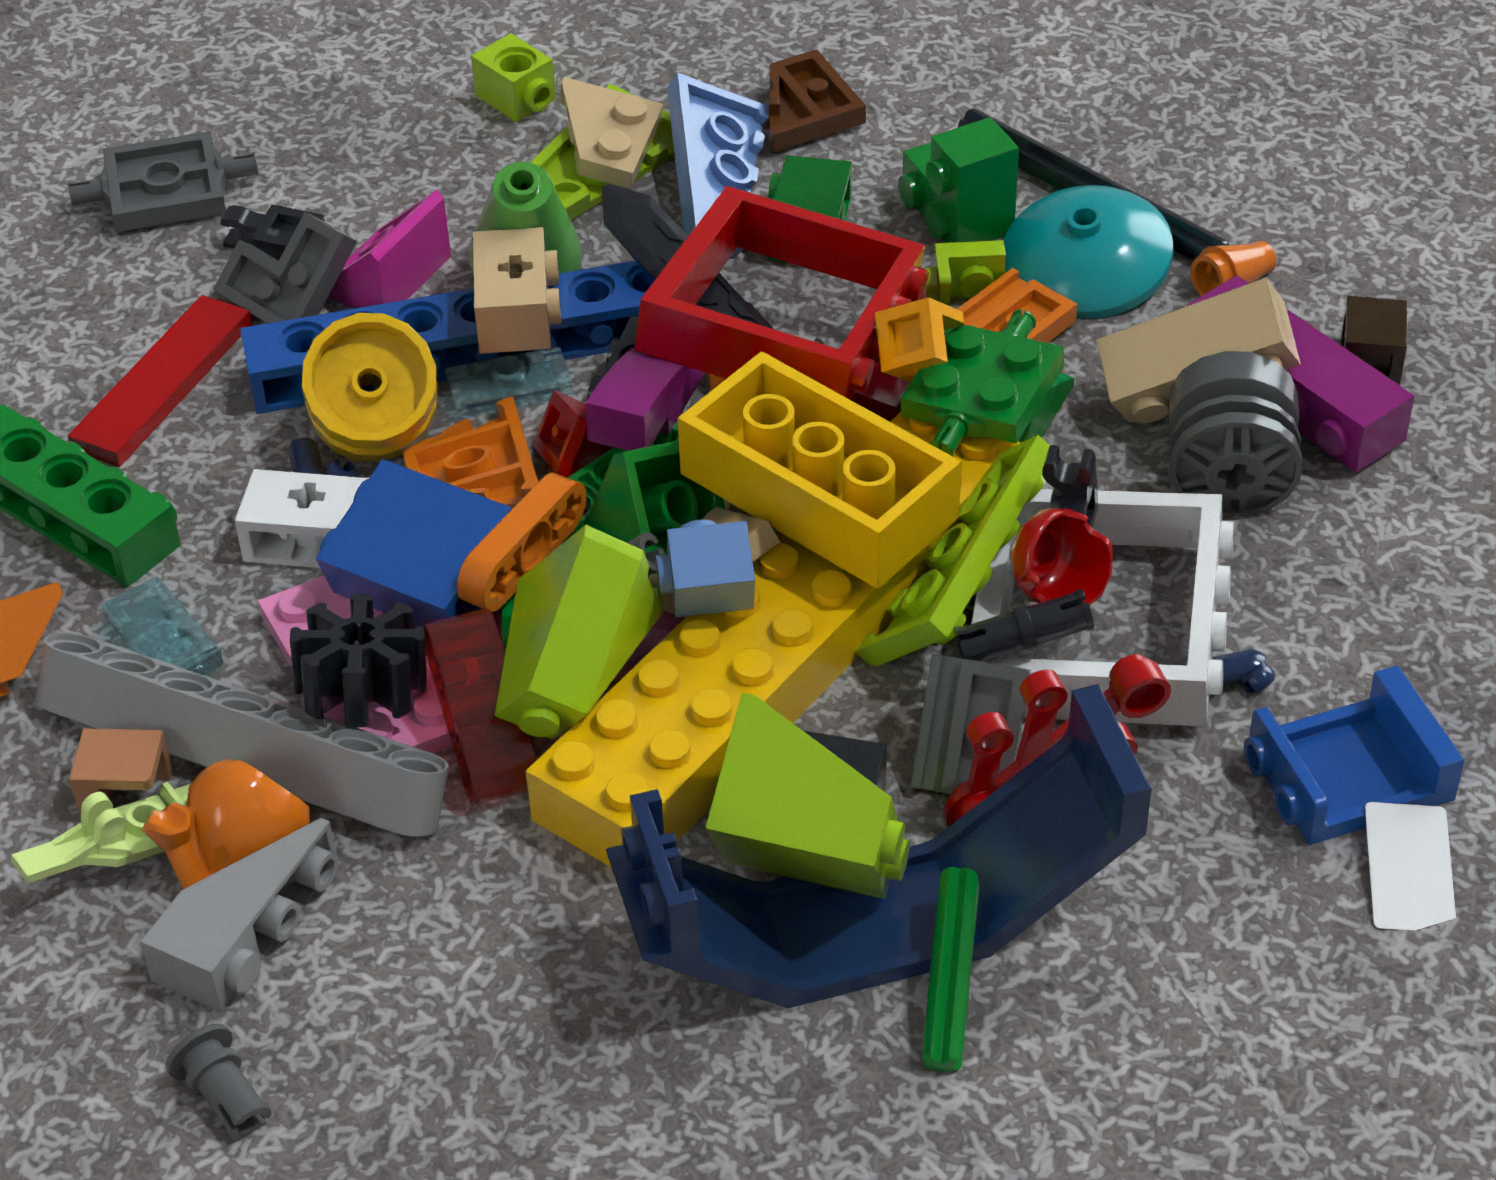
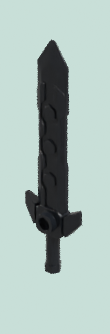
(655, 238)

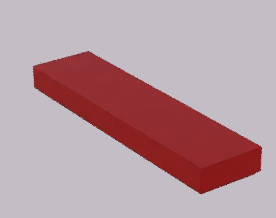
(160, 380)

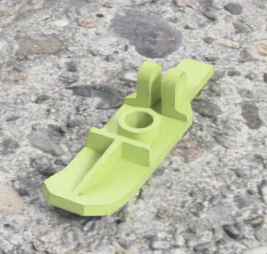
(101, 838)

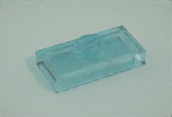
(524, 376)
(160, 627)

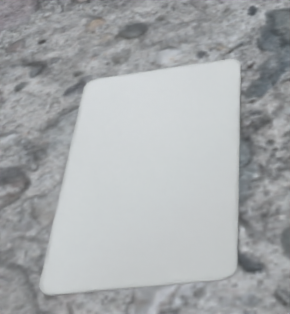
(1409, 865)

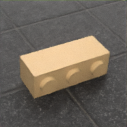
(1149, 356)

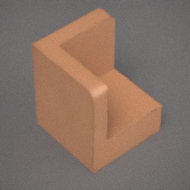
(118, 761)

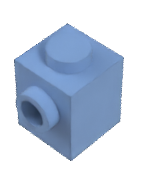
(707, 568)

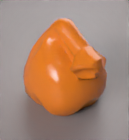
(225, 819)

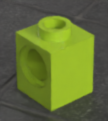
(513, 77)

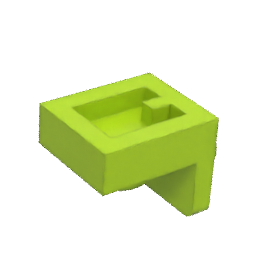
(964, 269)

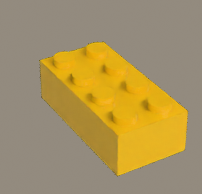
(820, 468)

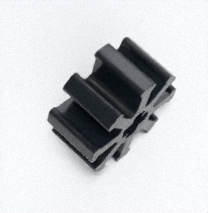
(358, 660)

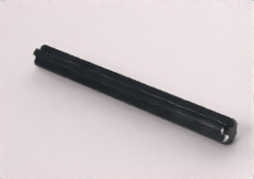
(1065, 173)

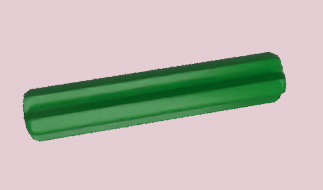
(950, 970)

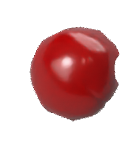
(1059, 555)

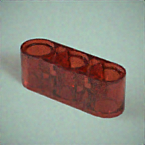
(467, 673)

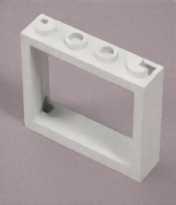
(1144, 521)

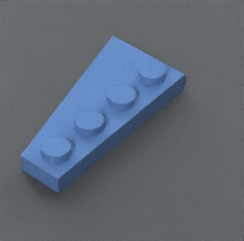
(713, 144)

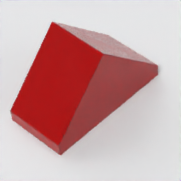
(563, 436)

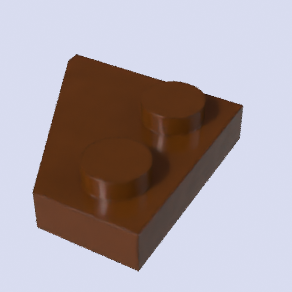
(809, 101)

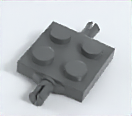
(163, 181)

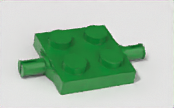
(986, 385)

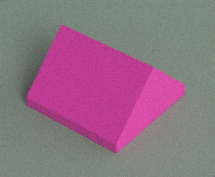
(397, 256)

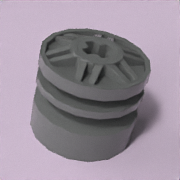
(1235, 431)

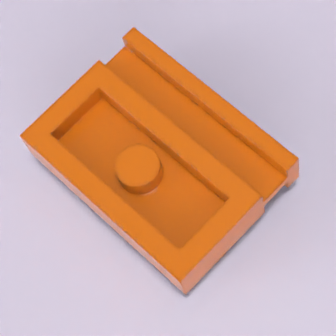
(996, 303)

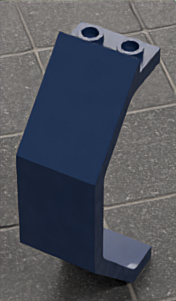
(816, 941)

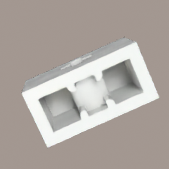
(290, 515)

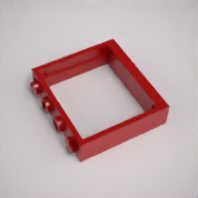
(720, 344)

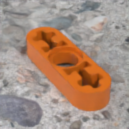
(521, 541)

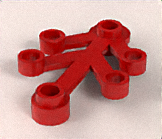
(1134, 689)

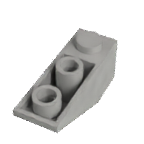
(225, 924)

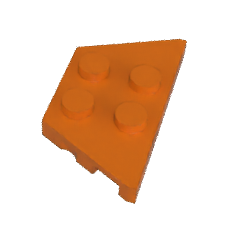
(481, 460)

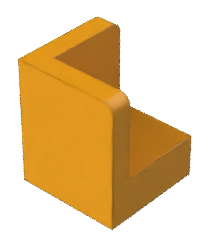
(914, 336)

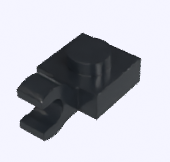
(265, 231)
(1073, 483)

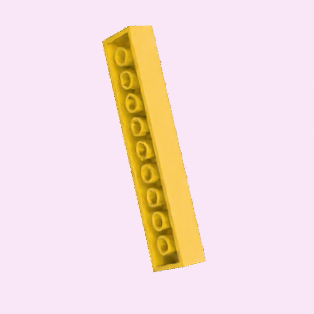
(678, 705)

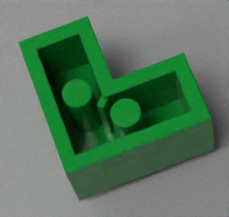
(963, 182)

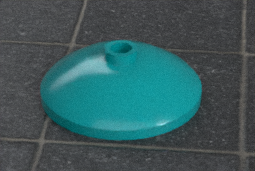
(1092, 247)

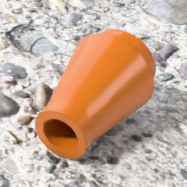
(1222, 263)

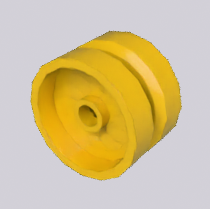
(375, 353)

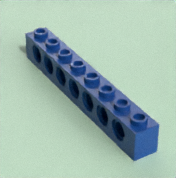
(592, 306)

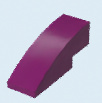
(638, 400)

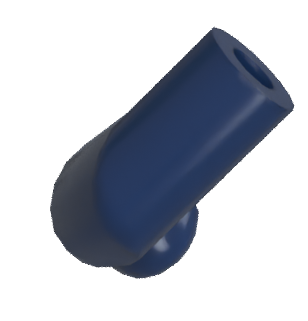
(306, 459)
(1247, 668)

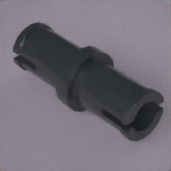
(1025, 627)

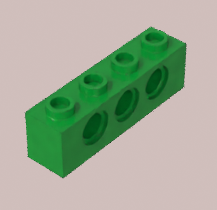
(82, 502)

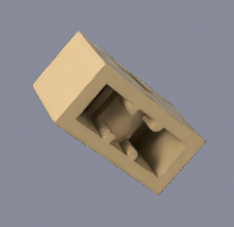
(513, 291)

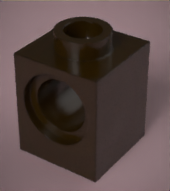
(1377, 333)

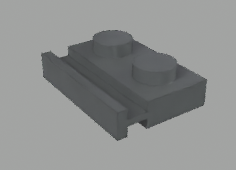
(953, 698)

